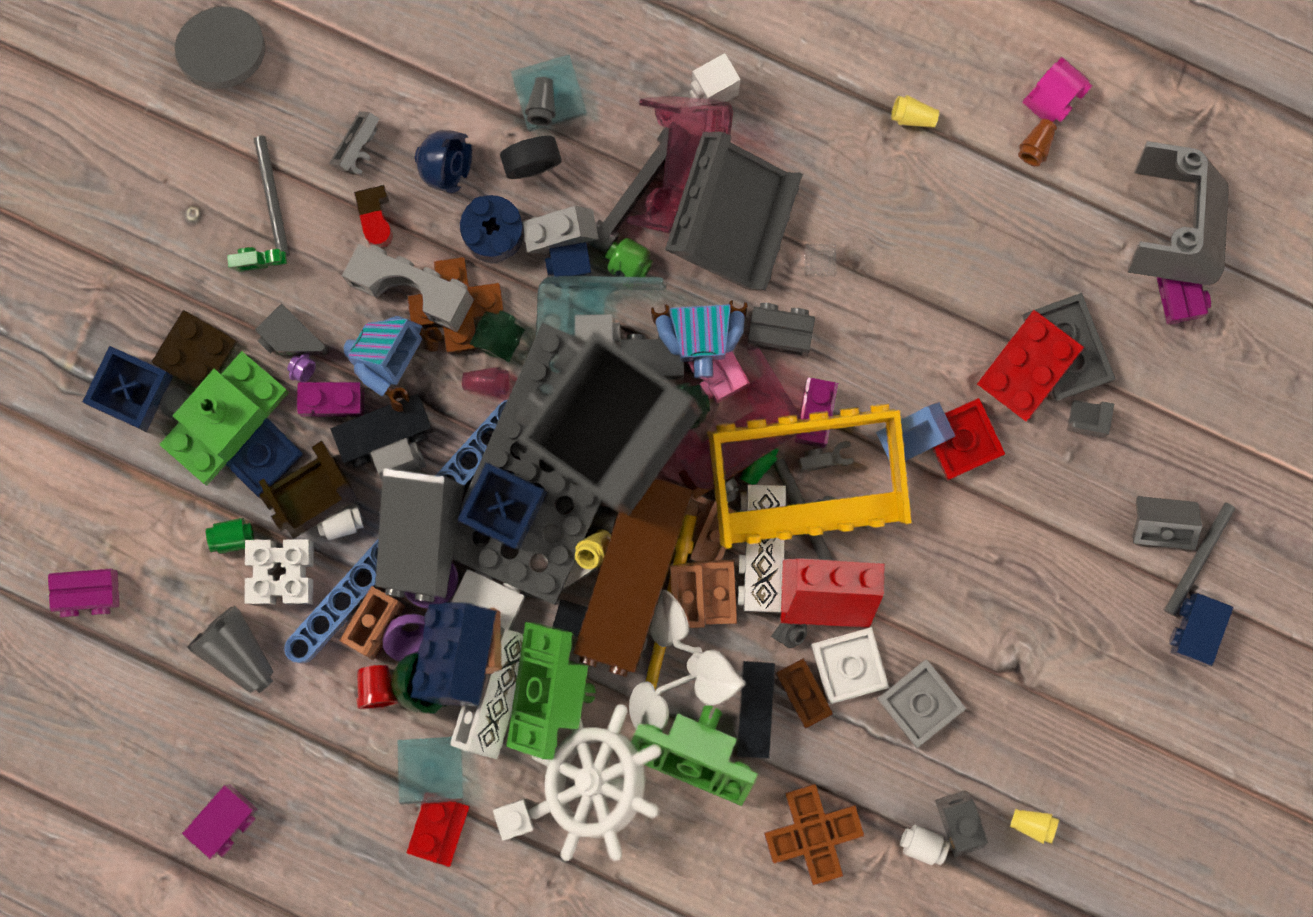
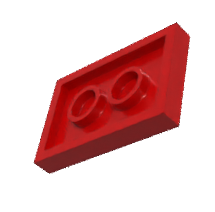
(1030, 365)

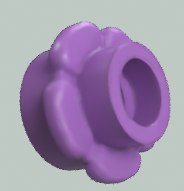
(301, 368)

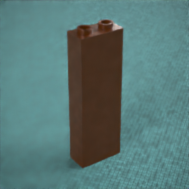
(632, 579)

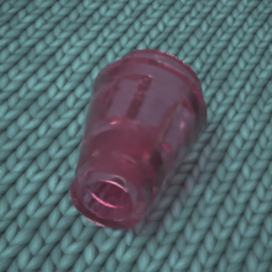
(487, 381)

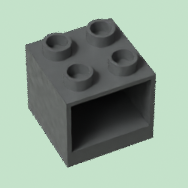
(607, 421)

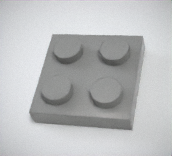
(921, 703)

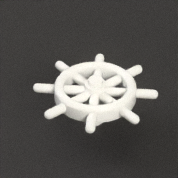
(596, 784)

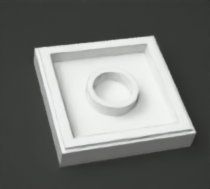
(849, 666)

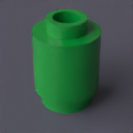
(229, 536)

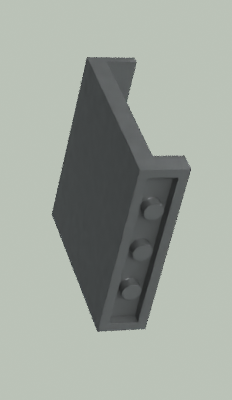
(733, 212)

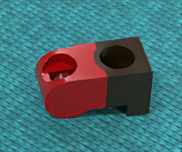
(372, 216)

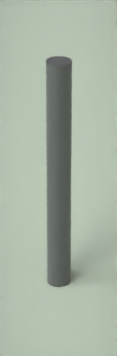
(271, 194)
(797, 498)
(1199, 559)

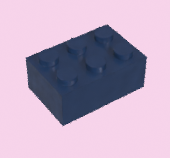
(453, 654)

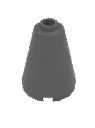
(233, 651)

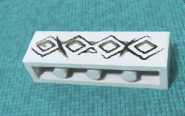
(762, 560)
(483, 726)

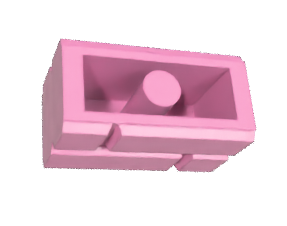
(727, 378)

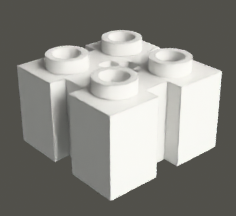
(292, 586)

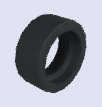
(530, 157)

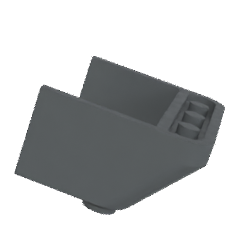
(1194, 252)

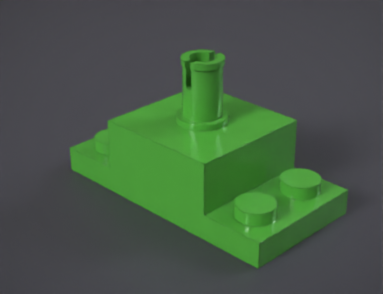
(222, 416)
(546, 691)
(698, 755)

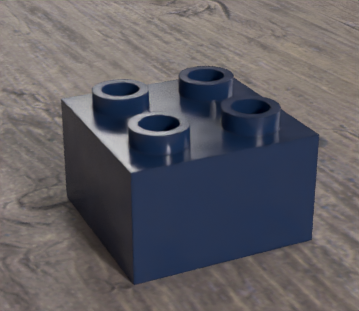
(127, 389)
(502, 505)

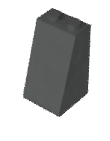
(417, 533)

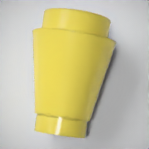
(914, 113)
(592, 550)
(1035, 825)

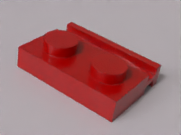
(438, 831)

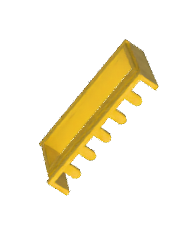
(817, 516)

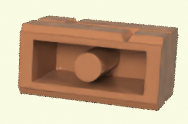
(370, 621)

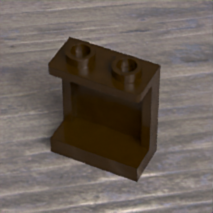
(308, 493)

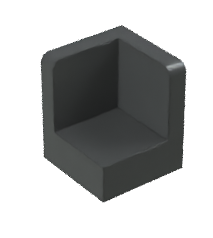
(1090, 418)

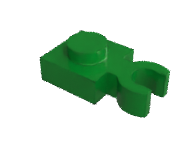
(250, 259)

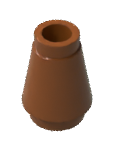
(1038, 143)

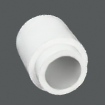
(341, 523)
(924, 845)

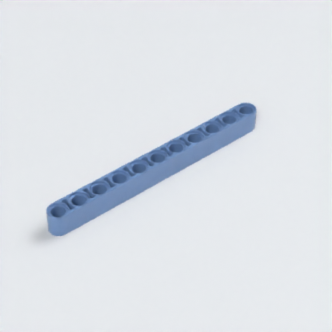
(368, 561)

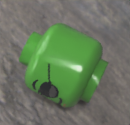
(628, 259)

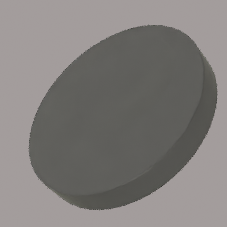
(220, 47)

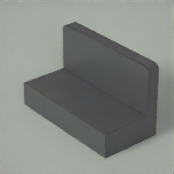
(1167, 523)

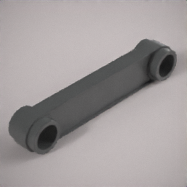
(608, 229)

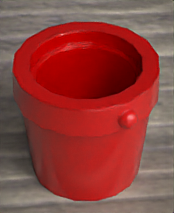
(375, 687)

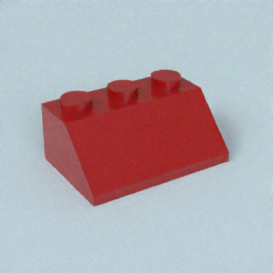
(831, 592)

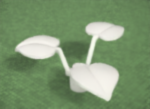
(711, 670)

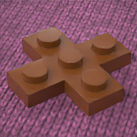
(485, 297)
(814, 834)

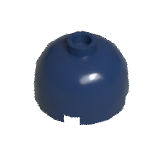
(444, 159)

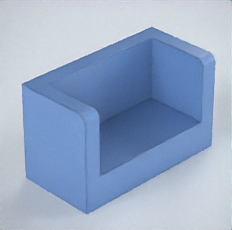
(921, 431)

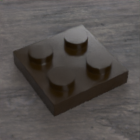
(193, 350)

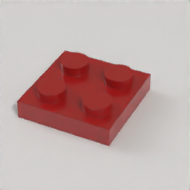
(973, 442)

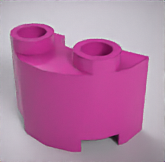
(1056, 90)

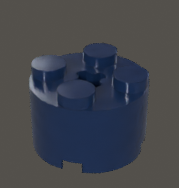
(483, 213)

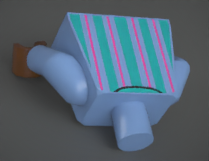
(701, 333)
(385, 351)

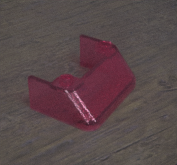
(686, 122)
(768, 402)

